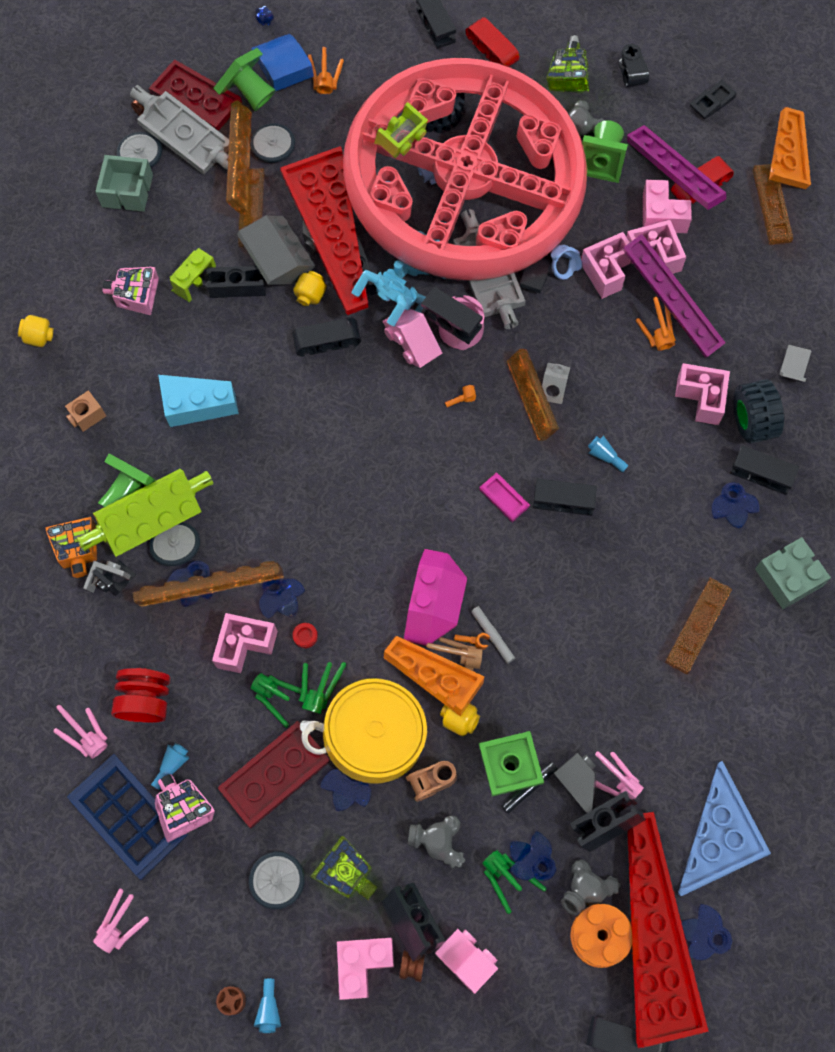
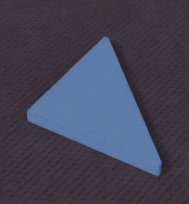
(724, 837)

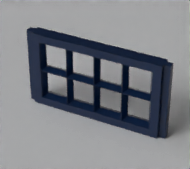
(96, 781)

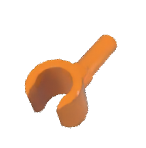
(468, 396)
(473, 640)

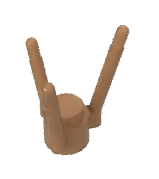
(470, 655)

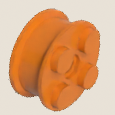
(617, 936)

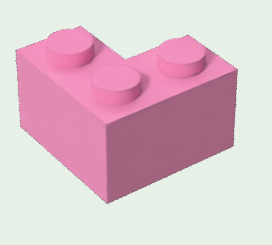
(659, 208)
(664, 242)
(604, 264)
(415, 337)
(706, 386)
(240, 635)
(355, 959)
(467, 961)

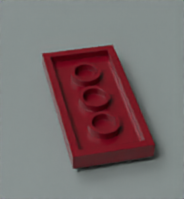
(195, 93)
(272, 776)

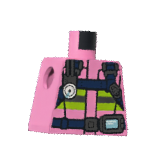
(134, 289)
(181, 807)

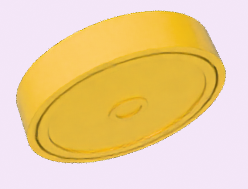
(374, 730)

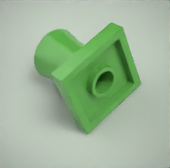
(246, 80)
(605, 152)
(127, 482)
(513, 750)

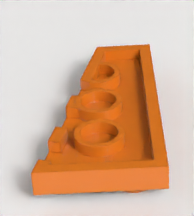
(790, 153)
(439, 676)

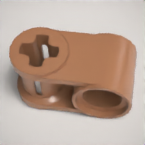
(430, 780)

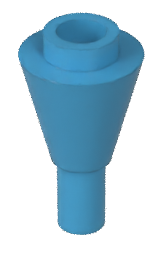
(603, 450)
(173, 759)
(268, 1016)

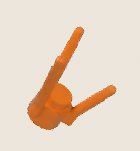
(324, 82)
(663, 336)

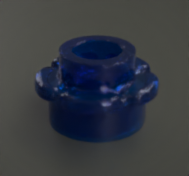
(264, 15)

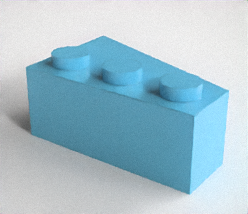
(196, 399)

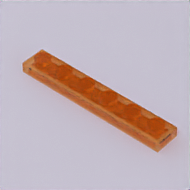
(239, 157)
(198, 585)

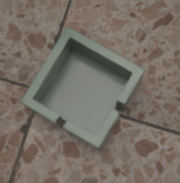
(124, 183)
(792, 573)

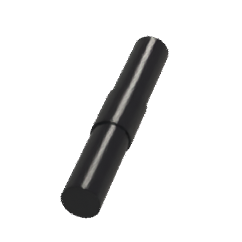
(521, 794)

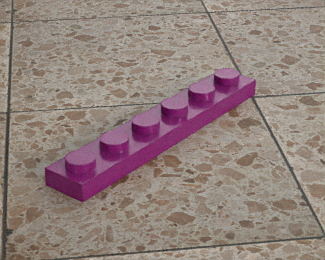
(676, 167)
(673, 295)

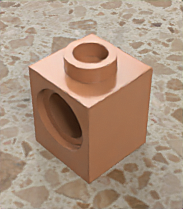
(84, 403)

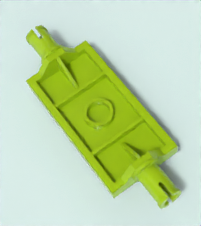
(146, 512)

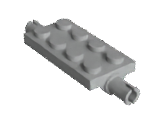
(182, 130)
(496, 294)

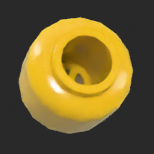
(309, 288)
(35, 331)
(463, 724)

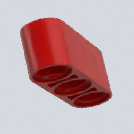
(492, 43)
(715, 170)

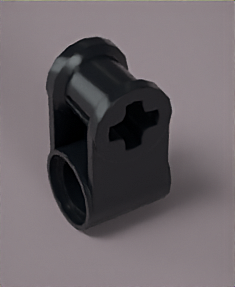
(633, 66)

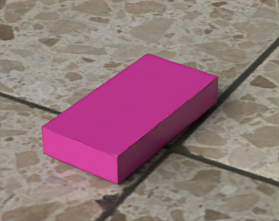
(504, 497)

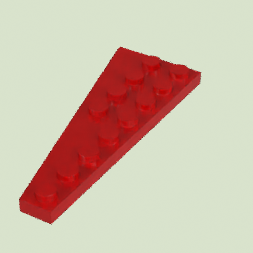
(325, 208)
(664, 977)

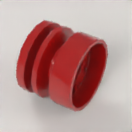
(141, 690)

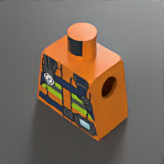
(67, 547)

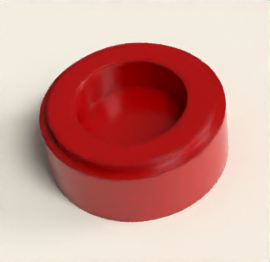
(305, 635)

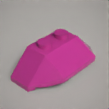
(435, 598)

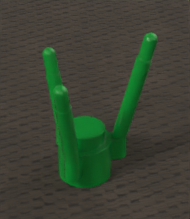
(266, 687)
(316, 700)
(497, 866)

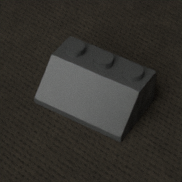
(275, 250)

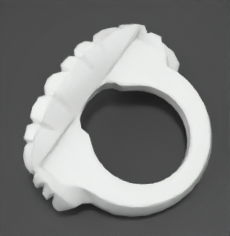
(307, 727)

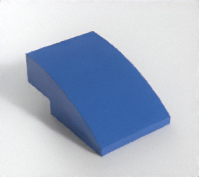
(284, 62)

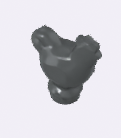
(583, 119)
(438, 840)
(587, 888)

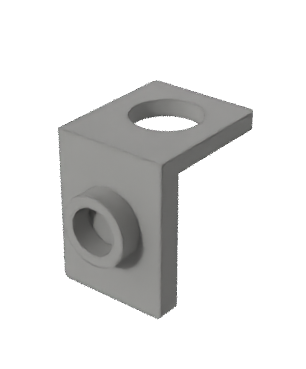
(795, 363)
(555, 375)
(110, 567)

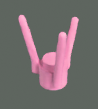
(92, 743)
(628, 783)
(108, 934)

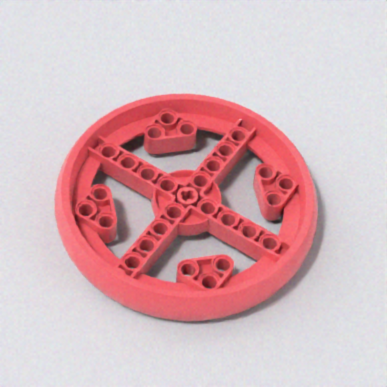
(542, 132)

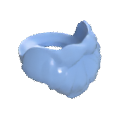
(575, 261)

